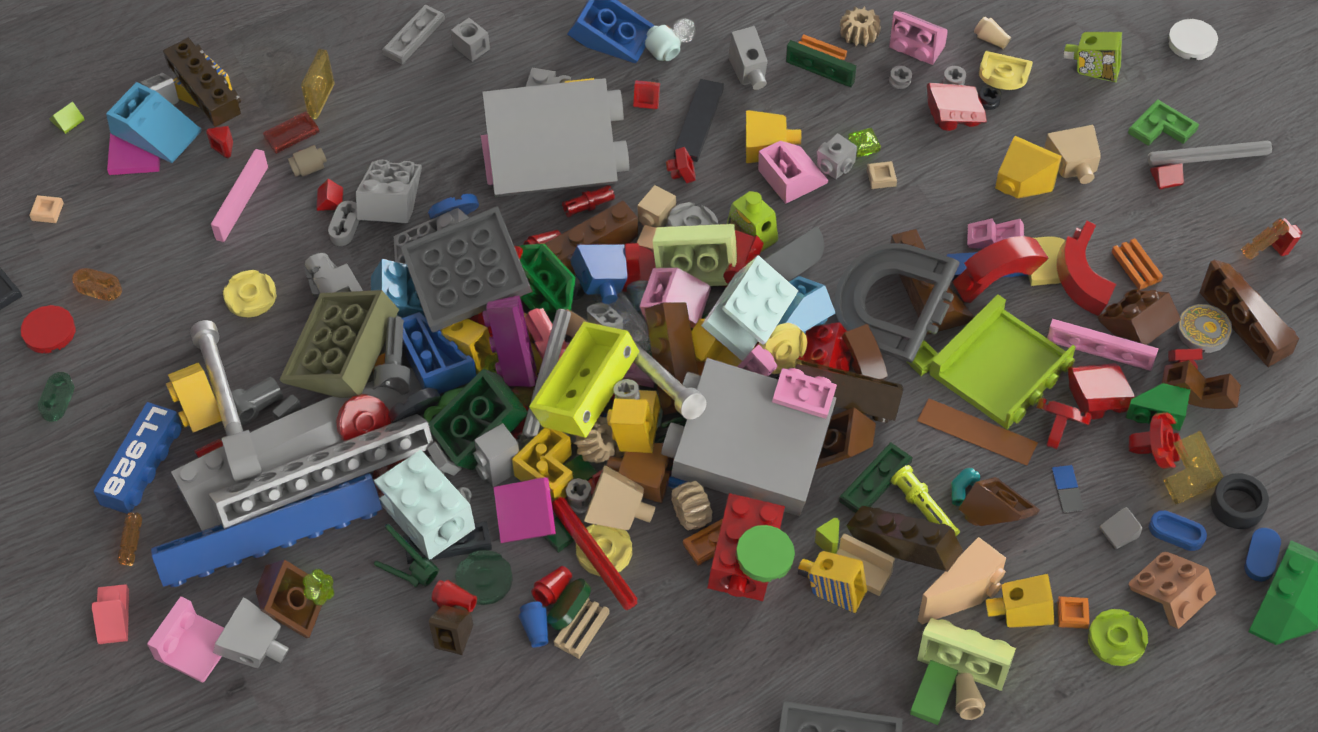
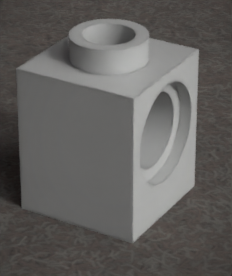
(470, 39)

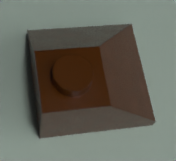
(846, 436)
(995, 503)
(283, 597)

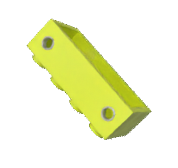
(584, 379)

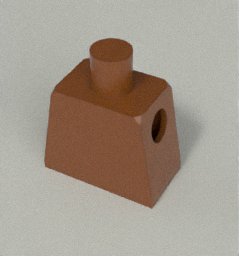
(646, 469)

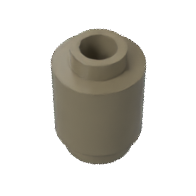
(307, 161)

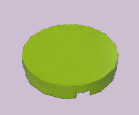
(1117, 637)

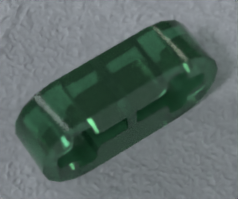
(60, 397)

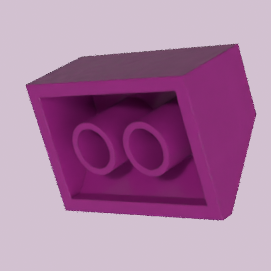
(511, 341)

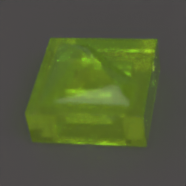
(865, 141)

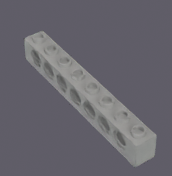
(320, 470)

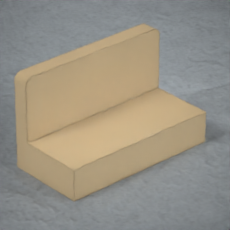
(877, 564)

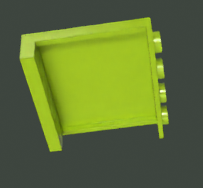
(1000, 364)

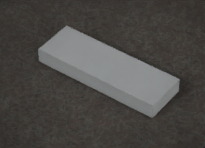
(413, 34)

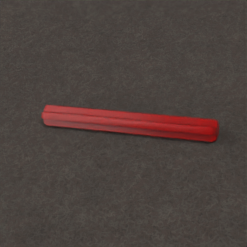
(594, 553)

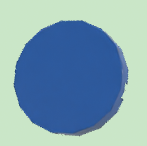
(466, 205)

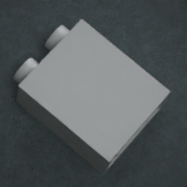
(554, 137)
(746, 440)

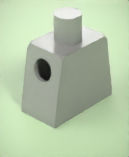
(748, 57)
(250, 637)

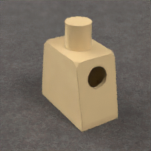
(1078, 152)
(617, 502)

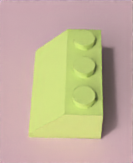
(698, 250)
(966, 652)

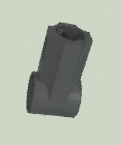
(255, 399)

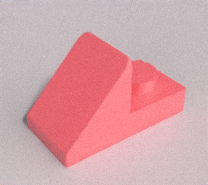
(111, 614)

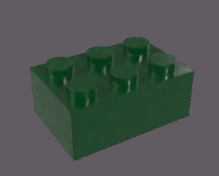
(473, 412)

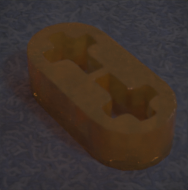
(98, 282)

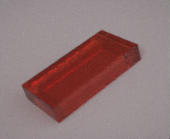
(291, 132)

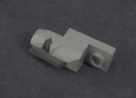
(327, 277)

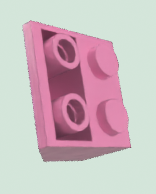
(917, 37)
(789, 170)
(676, 286)

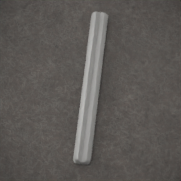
(1210, 153)
(549, 361)

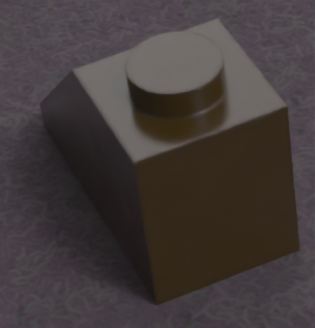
(451, 628)

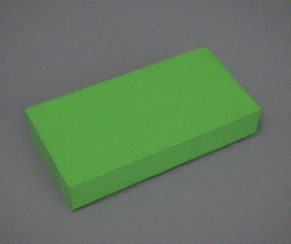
(934, 692)

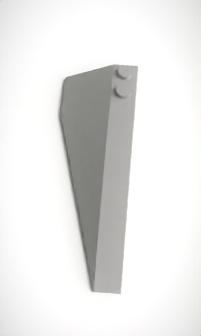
(275, 445)

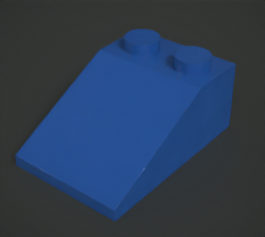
(611, 29)

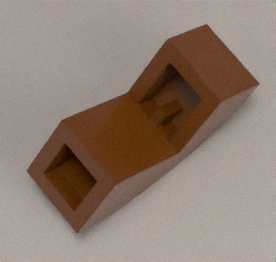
(1210, 393)

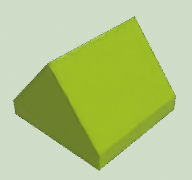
(67, 118)
(828, 536)

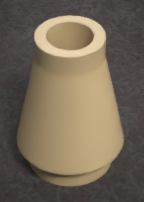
(991, 32)
(968, 698)

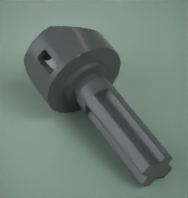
(392, 373)

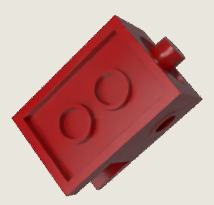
(739, 516)

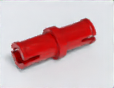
(588, 200)

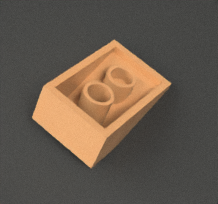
(966, 584)

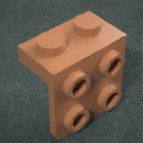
(1177, 584)

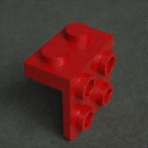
(827, 346)

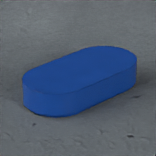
(1177, 530)
(1262, 554)

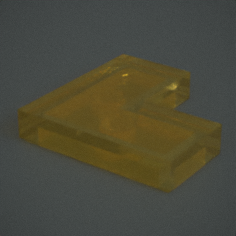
(1200, 469)

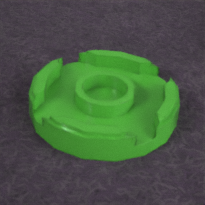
(765, 553)

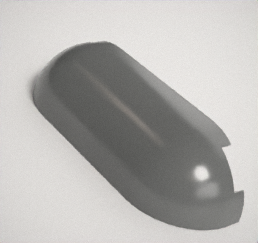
(797, 254)

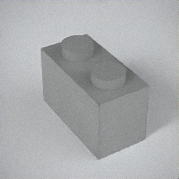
(495, 455)

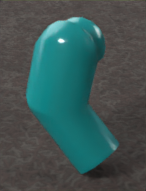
(959, 484)

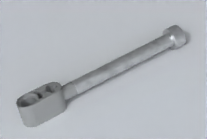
(688, 401)
(237, 443)

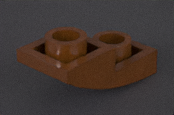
(865, 352)

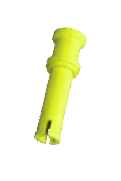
(916, 493)

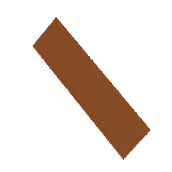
(977, 431)

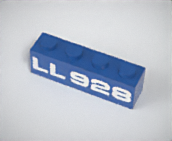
(138, 458)

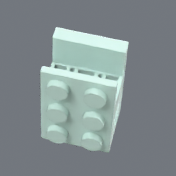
(750, 307)
(425, 504)

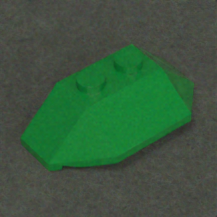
(548, 278)
(1291, 599)

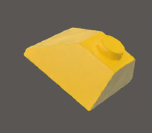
(1027, 170)

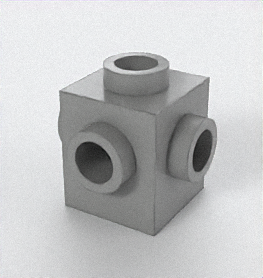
(836, 156)

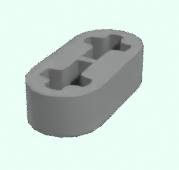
(339, 222)

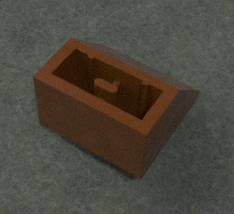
(1140, 316)

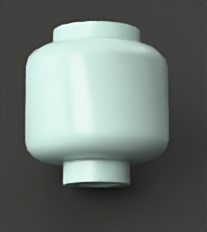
(663, 43)

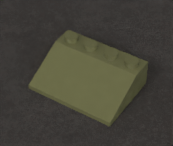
(340, 343)

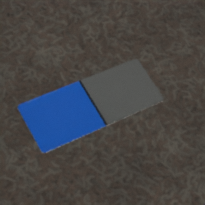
(1068, 488)

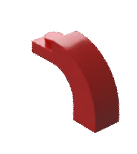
(999, 259)
(1077, 277)

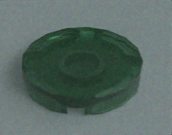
(485, 576)

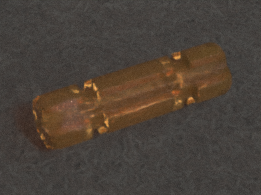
(1265, 238)
(129, 539)

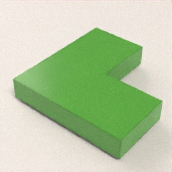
(1160, 119)

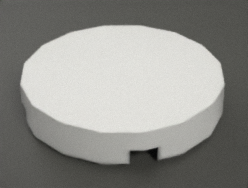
(1193, 39)

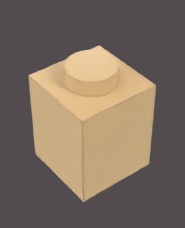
(656, 207)

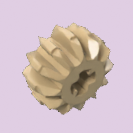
(860, 26)
(598, 444)
(691, 505)

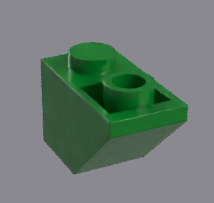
(1160, 400)

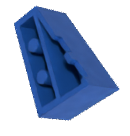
(433, 357)

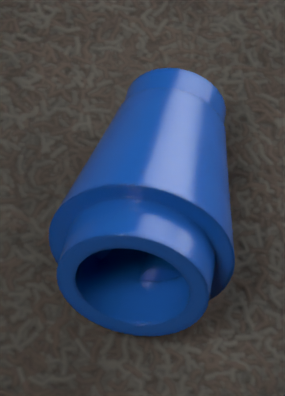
(534, 622)

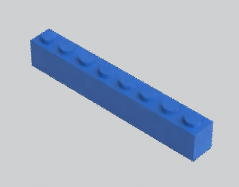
(281, 527)

